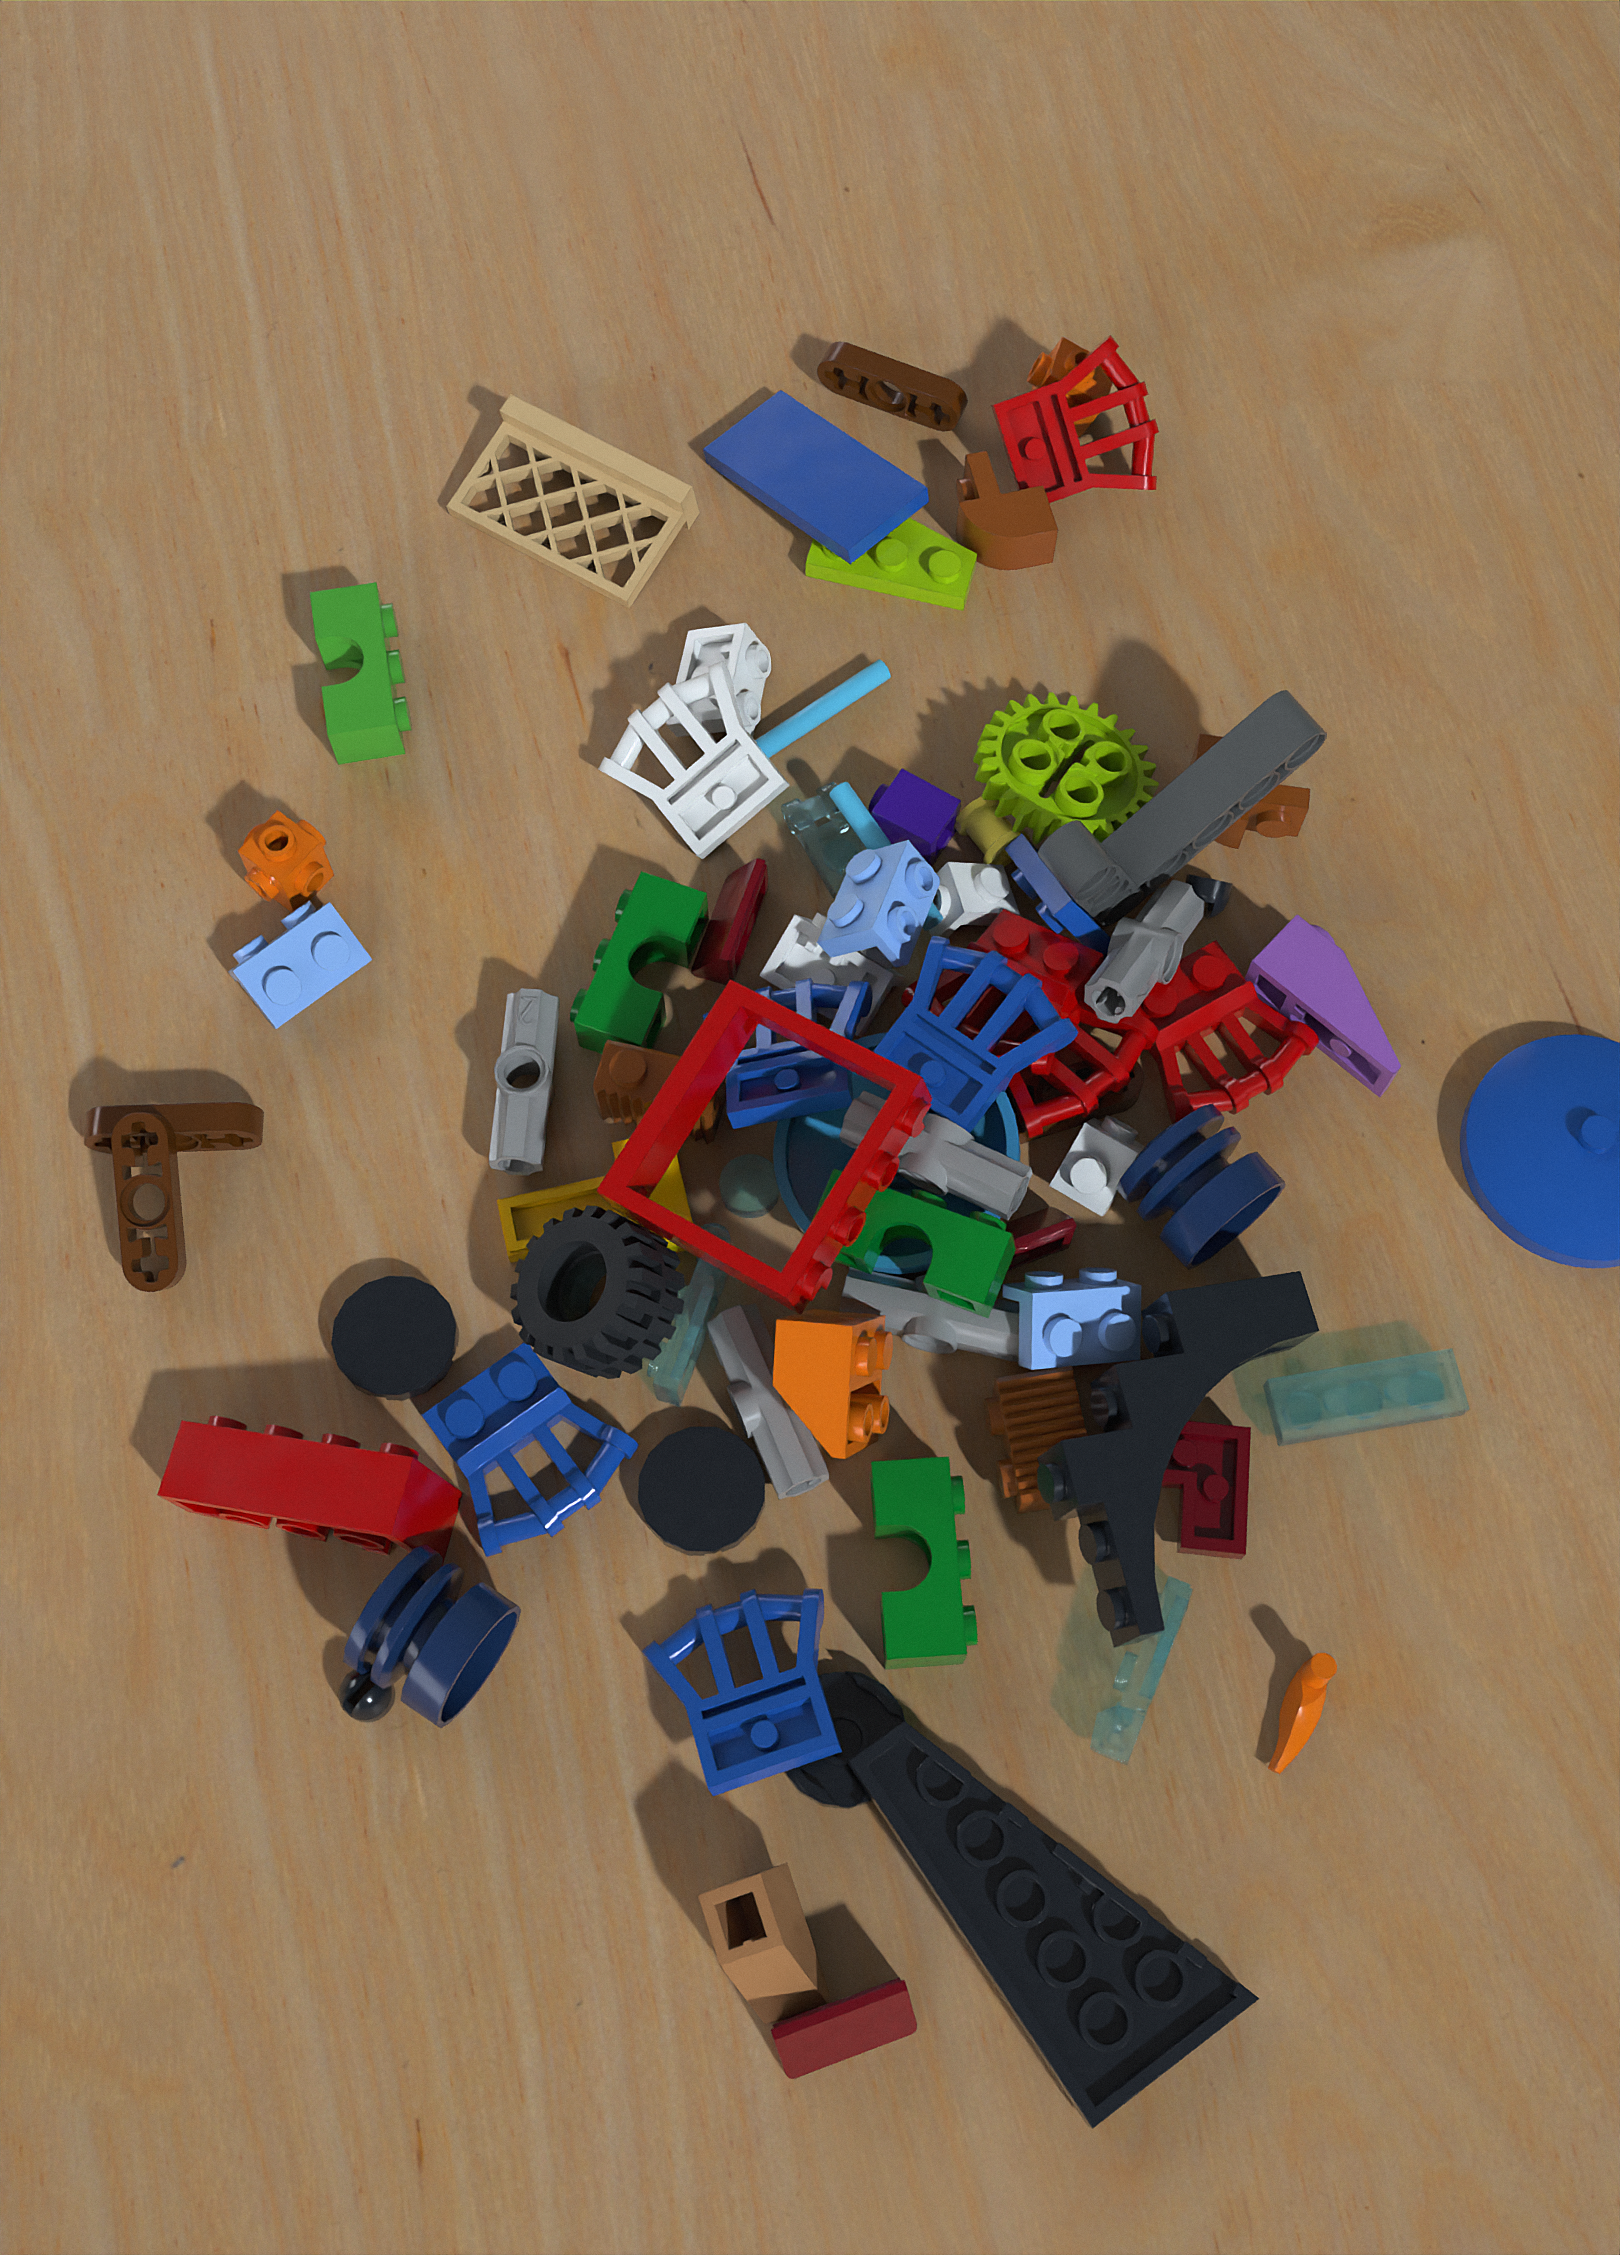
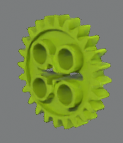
(1036, 745)

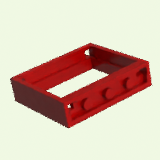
(688, 1094)

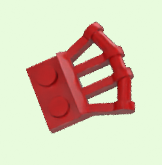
(1043, 438)
(1032, 949)
(1211, 997)
(1077, 1095)

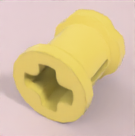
(987, 831)

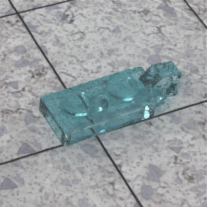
(1139, 1678)

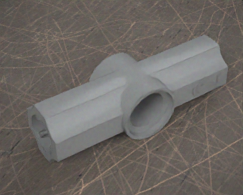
(1144, 952)
(523, 1114)
(947, 1160)
(930, 1322)
(779, 1434)

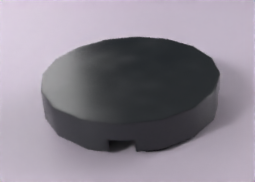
(395, 1337)
(701, 1490)
(861, 1716)

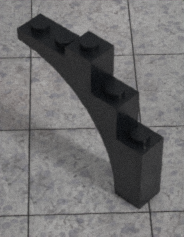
(1143, 1406)

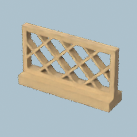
(604, 469)

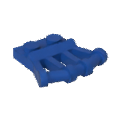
(963, 1071)
(786, 1078)
(499, 1417)
(763, 1724)

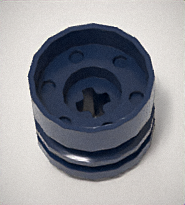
(1190, 1174)
(423, 1629)

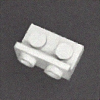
(748, 667)
(801, 957)

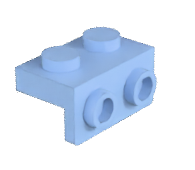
(881, 903)
(299, 963)
(1076, 1318)

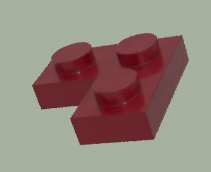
(1213, 1481)

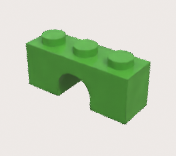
(363, 713)

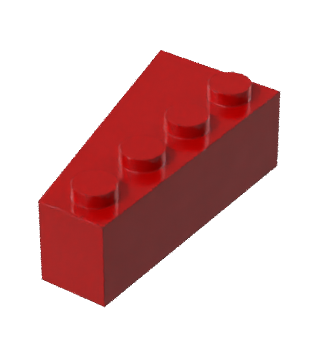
(310, 1486)

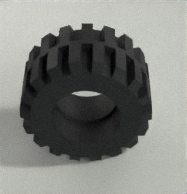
(560, 1280)

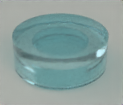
(749, 1186)

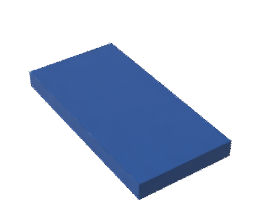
(816, 476)

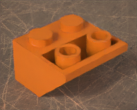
(832, 1375)

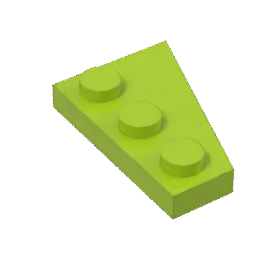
(905, 564)

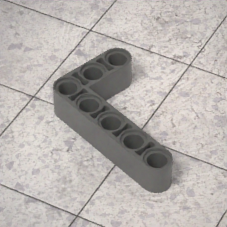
(1184, 816)

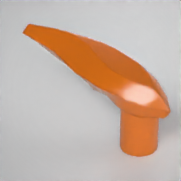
(1302, 1708)

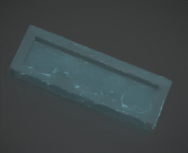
(1365, 1397)

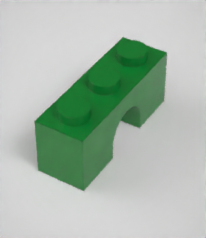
(654, 925)
(967, 1252)
(920, 1504)

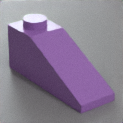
(1314, 984)

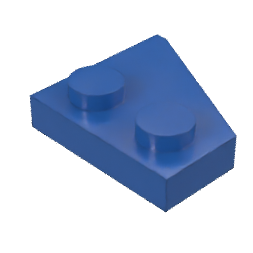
(1057, 905)

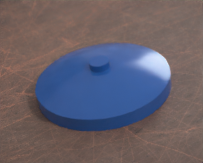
(1548, 1148)

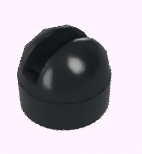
(1212, 891)
(373, 1704)

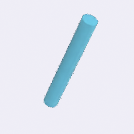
(823, 708)
(870, 832)

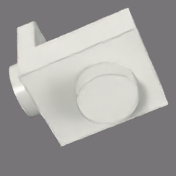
(971, 896)
(1097, 1163)

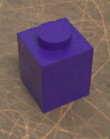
(916, 813)

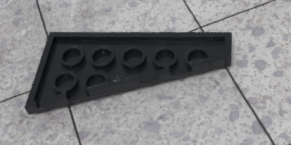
(1072, 1955)

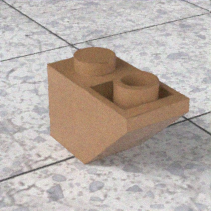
(766, 1943)

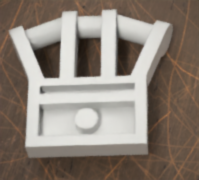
(718, 789)

